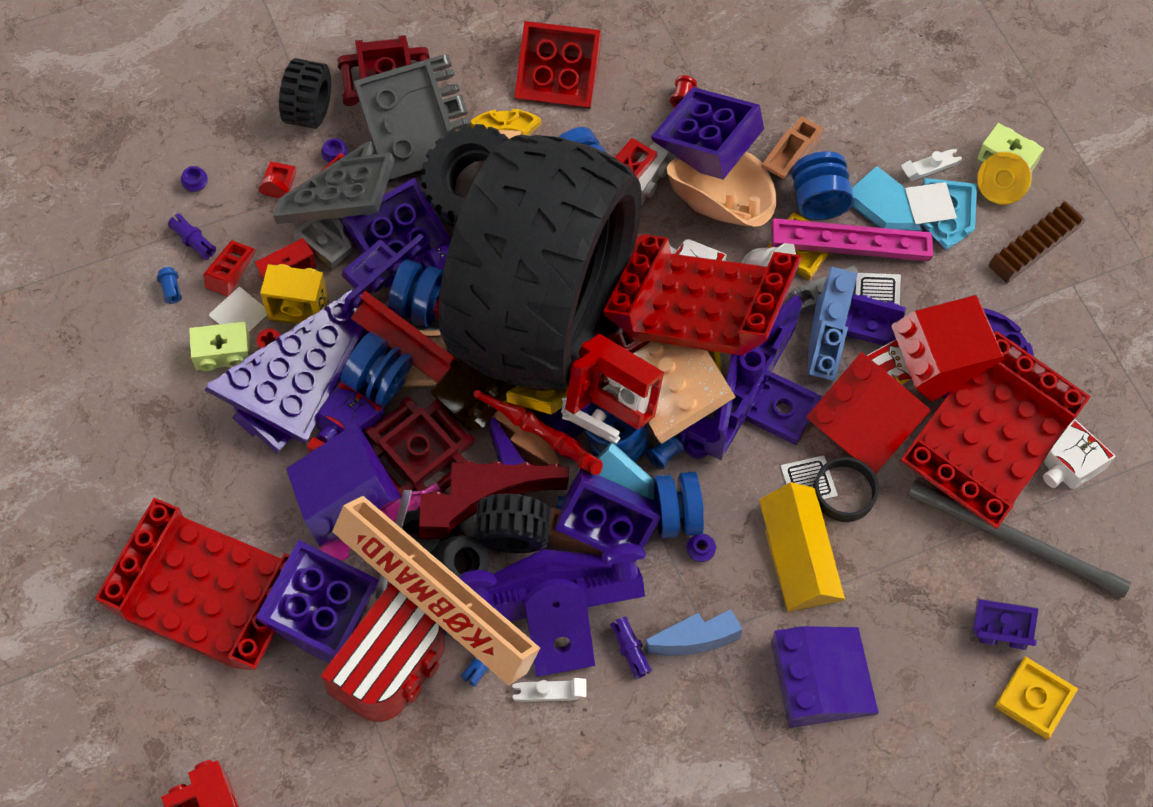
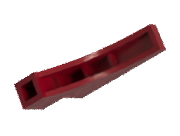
(472, 482)

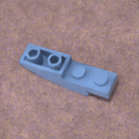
(829, 322)

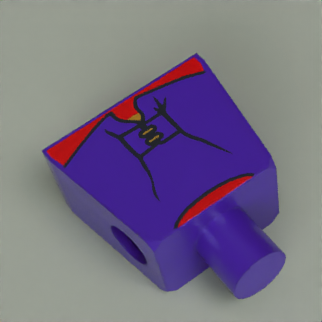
(343, 410)

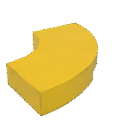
(509, 120)

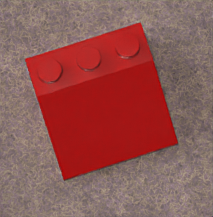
(558, 64)
(947, 345)
(868, 413)

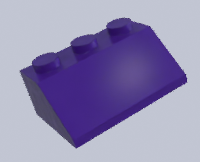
(606, 513)

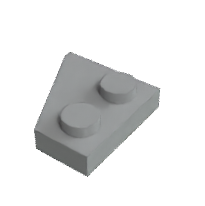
(325, 240)

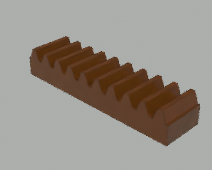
(1036, 242)

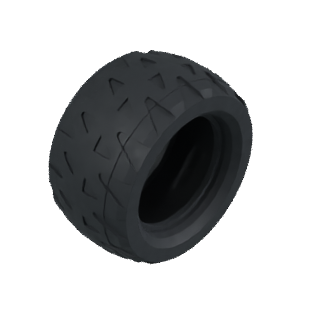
(537, 258)

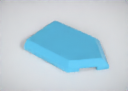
(884, 202)
(964, 202)
(625, 472)

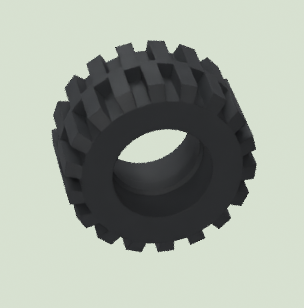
(305, 93)
(512, 523)

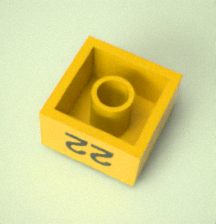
(293, 293)

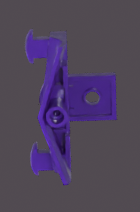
(759, 393)
(571, 581)

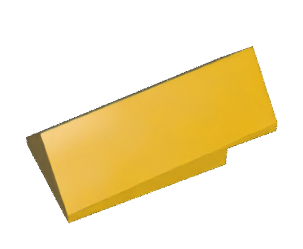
(800, 547)

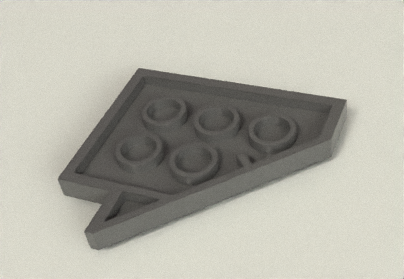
(341, 190)

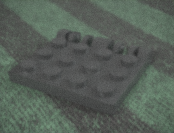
(408, 111)

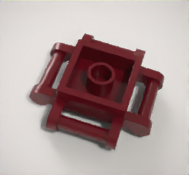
(376, 58)
(418, 444)

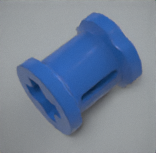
(664, 452)

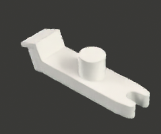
(930, 165)
(592, 423)
(550, 690)

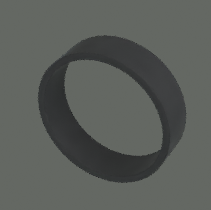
(863, 469)

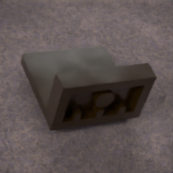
(457, 391)

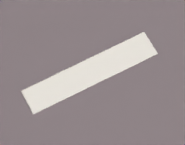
(399, 521)

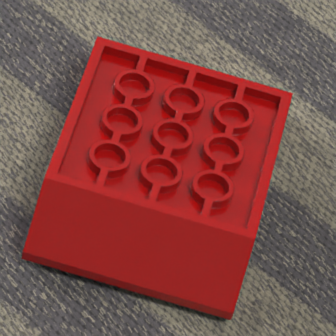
(699, 299)
(995, 432)
(194, 587)

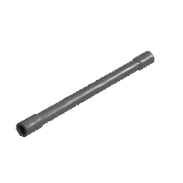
(1103, 578)

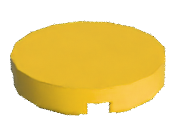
(1004, 178)

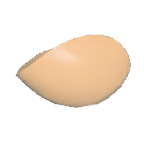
(741, 199)

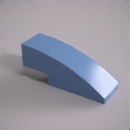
(695, 635)

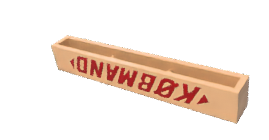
(436, 590)

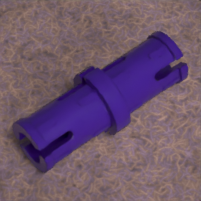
(192, 236)
(630, 647)

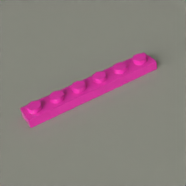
(852, 239)

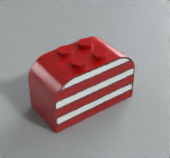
(385, 658)

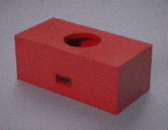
(295, 255)

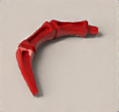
(559, 441)

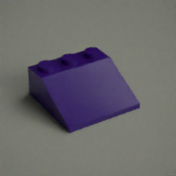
(710, 131)
(400, 219)
(337, 475)
(317, 601)
(822, 674)

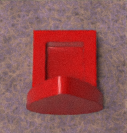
(277, 179)

